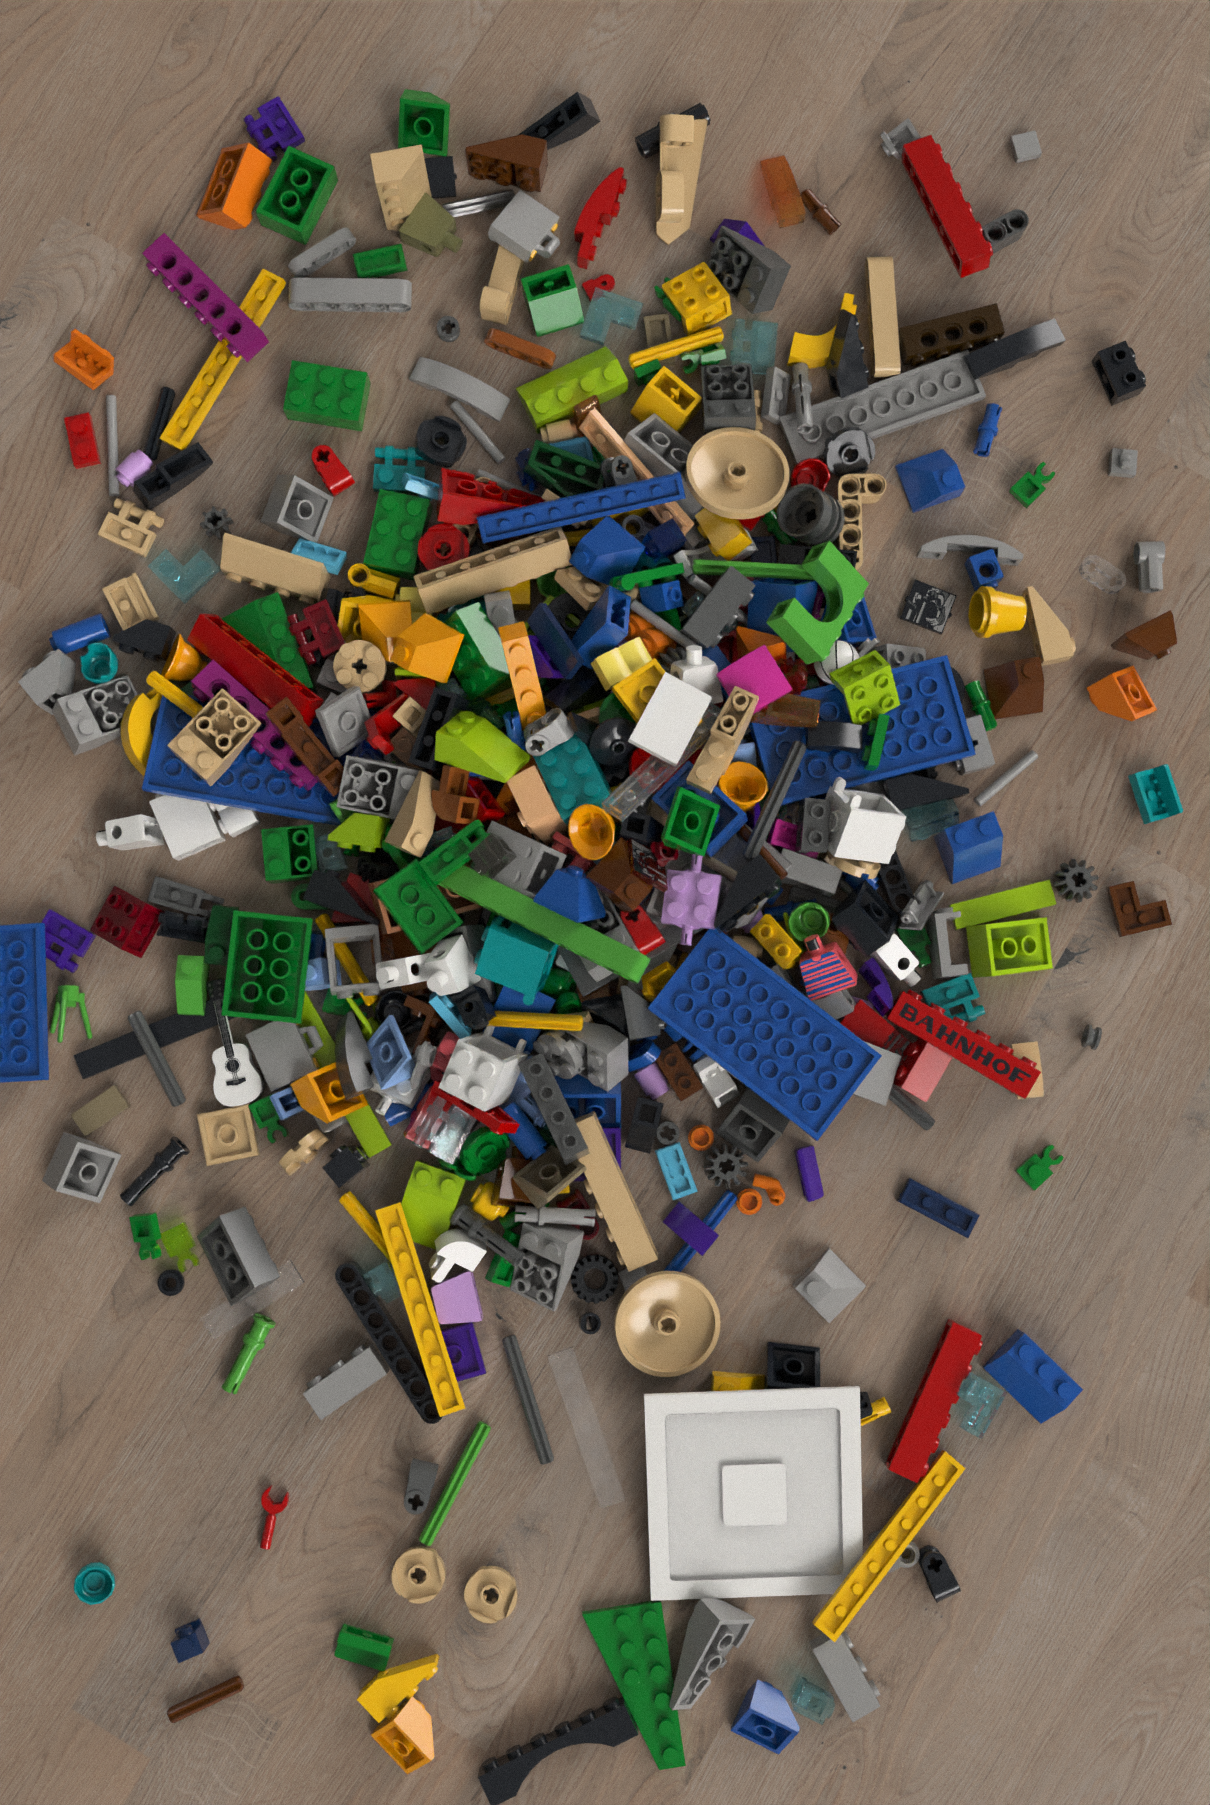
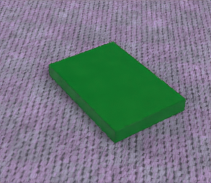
(417, 906)

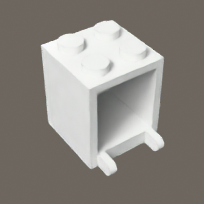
(862, 824)
(483, 1070)

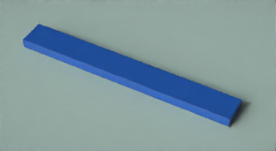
(581, 507)

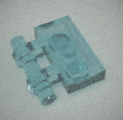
(762, 347)
(451, 1133)

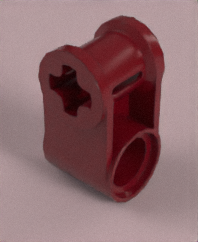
(582, 1204)

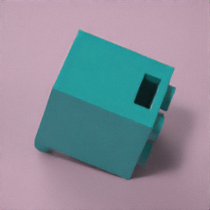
(515, 958)

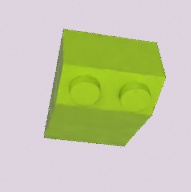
(478, 747)
(1009, 947)
(431, 1201)

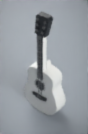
(236, 1076)

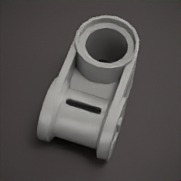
(549, 731)

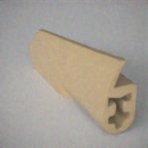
(678, 174)

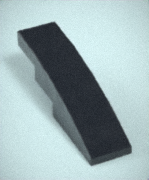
(1014, 349)

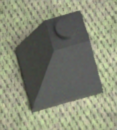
(639, 1020)

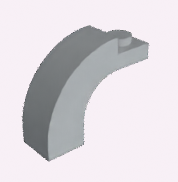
(835, 1004)

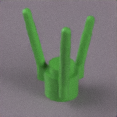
(67, 998)

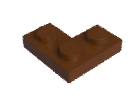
(1133, 917)

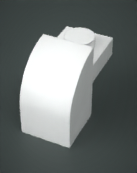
(715, 1081)
(457, 1248)

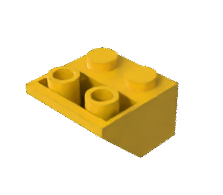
(668, 399)

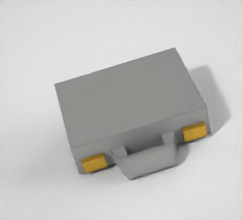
(525, 227)
(284, 1052)

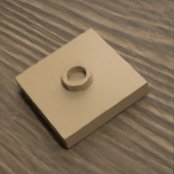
(228, 1134)

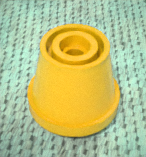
(995, 612)

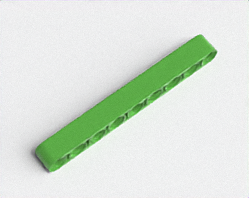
(547, 923)

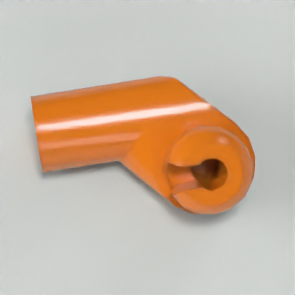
(772, 1186)

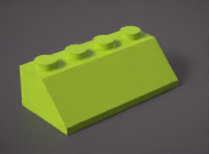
(557, 392)

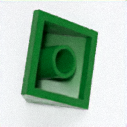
(689, 822)

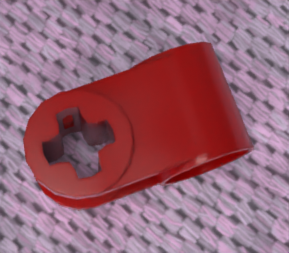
(333, 472)
(644, 931)

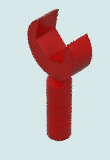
(270, 1521)

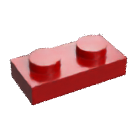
(82, 440)

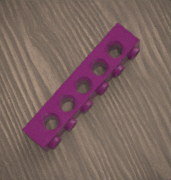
(164, 254)
(214, 678)

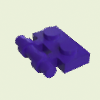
(281, 125)
(68, 935)

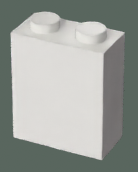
(186, 825)

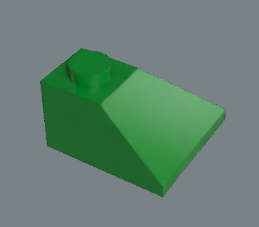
(424, 121)

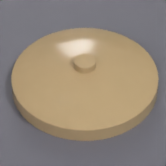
(737, 473)
(667, 1323)

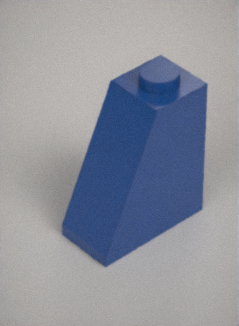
(603, 626)

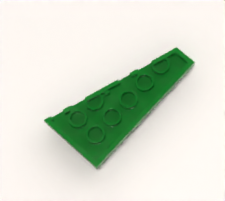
(639, 1660)

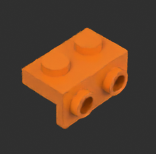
(85, 360)

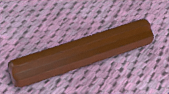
(205, 1699)

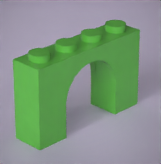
(842, 590)

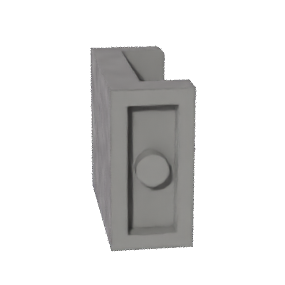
(939, 946)

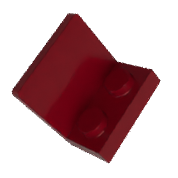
(127, 922)

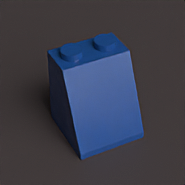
(775, 590)
(971, 847)
(513, 1001)

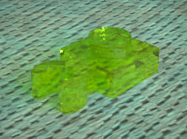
(178, 1242)

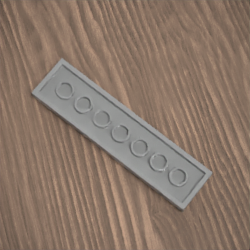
(887, 405)

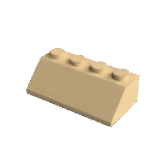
(400, 182)
(273, 569)

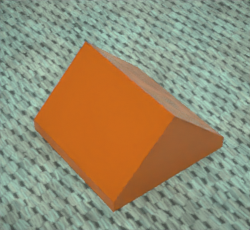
(750, 639)

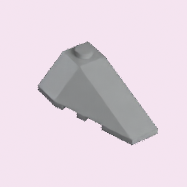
(708, 1639)

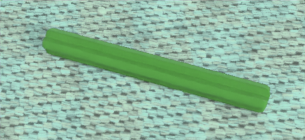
(751, 569)
(454, 1483)

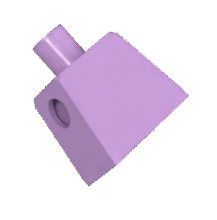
(457, 1299)

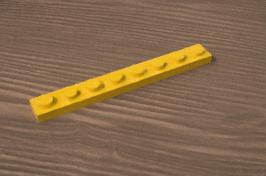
(219, 366)
(420, 1309)
(888, 1546)

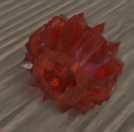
(795, 674)

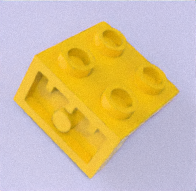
(698, 298)

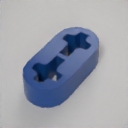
(643, 1055)

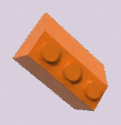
(235, 186)

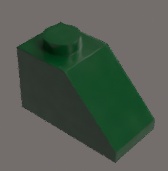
(218, 935)

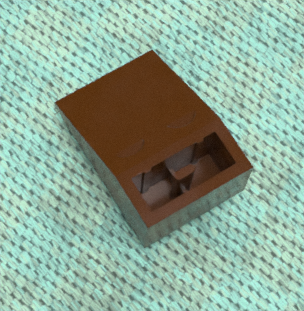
(510, 161)

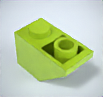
(361, 830)

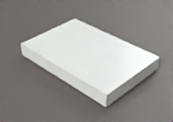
(670, 719)

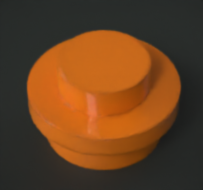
(701, 1137)
(749, 1201)

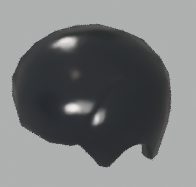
(393, 1004)

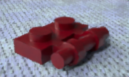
(324, 629)

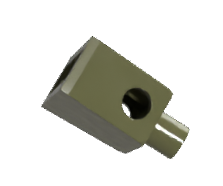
(430, 228)

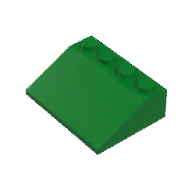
(267, 627)
(267, 967)

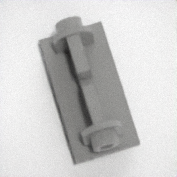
(920, 909)

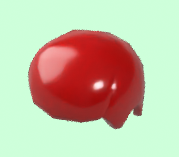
(810, 472)

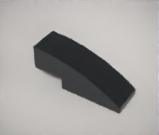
(172, 476)

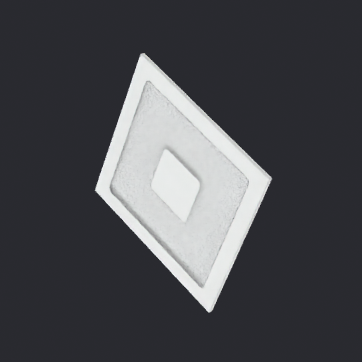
(753, 1491)

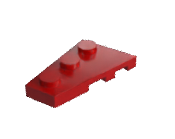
(494, 1118)

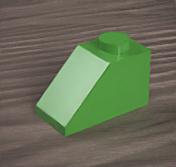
(191, 985)

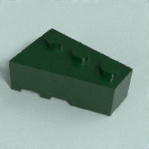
(562, 471)

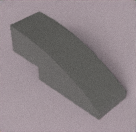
(351, 1057)

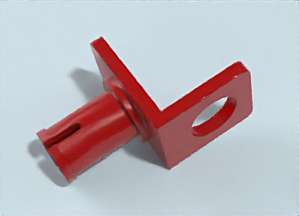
(383, 698)

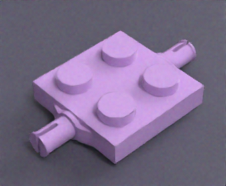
(691, 899)

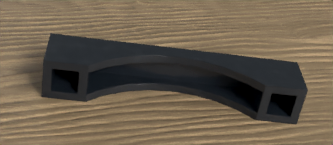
(606, 1726)

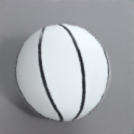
(840, 655)

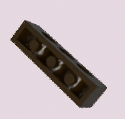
(985, 319)

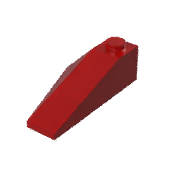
(464, 499)

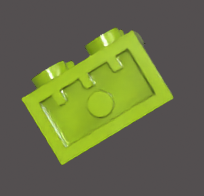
(866, 687)

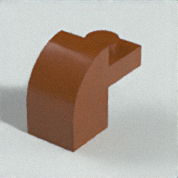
(451, 800)

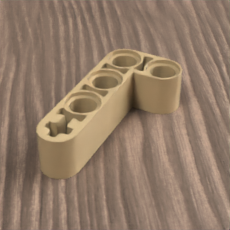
(500, 294)
(854, 502)

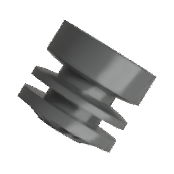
(810, 515)

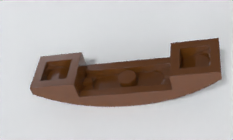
(306, 745)

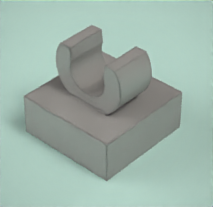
(1123, 463)

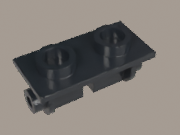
(176, 927)

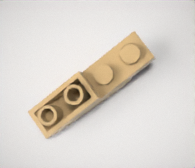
(724, 740)

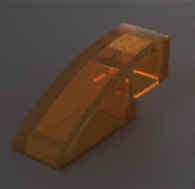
(783, 191)
(789, 711)

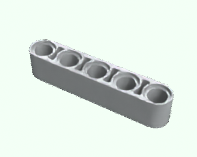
(350, 294)

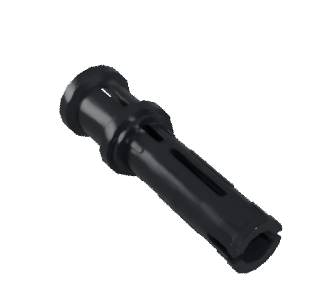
(162, 1163)

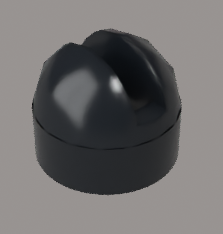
(594, 1320)

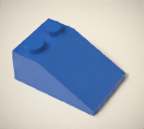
(729, 818)

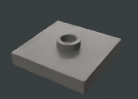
(344, 721)

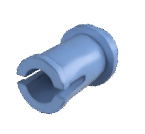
(531, 1109)

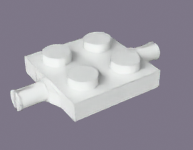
(398, 1093)

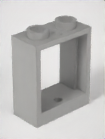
(811, 874)
(352, 934)

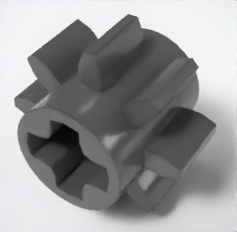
(210, 520)

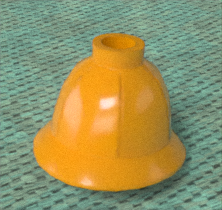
(183, 662)
(743, 785)
(591, 831)

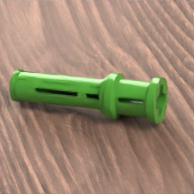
(252, 1342)

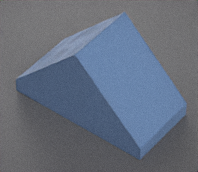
(286, 1104)

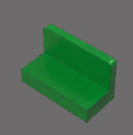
(363, 1647)

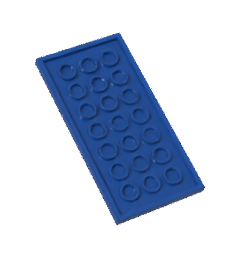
(920, 734)
(246, 784)
(764, 1032)

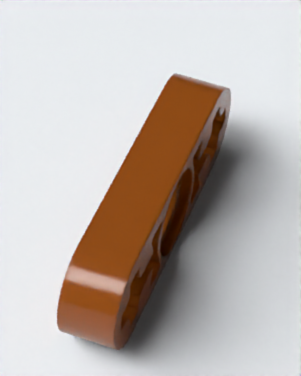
(520, 348)

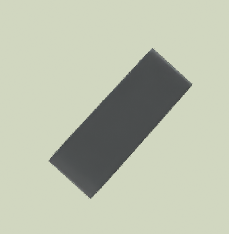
(1004, 231)

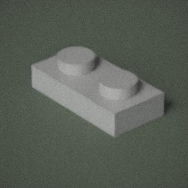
(775, 395)

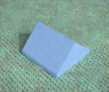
(390, 1054)

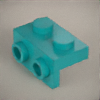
(1155, 794)

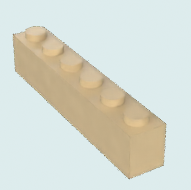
(493, 570)
(614, 1197)

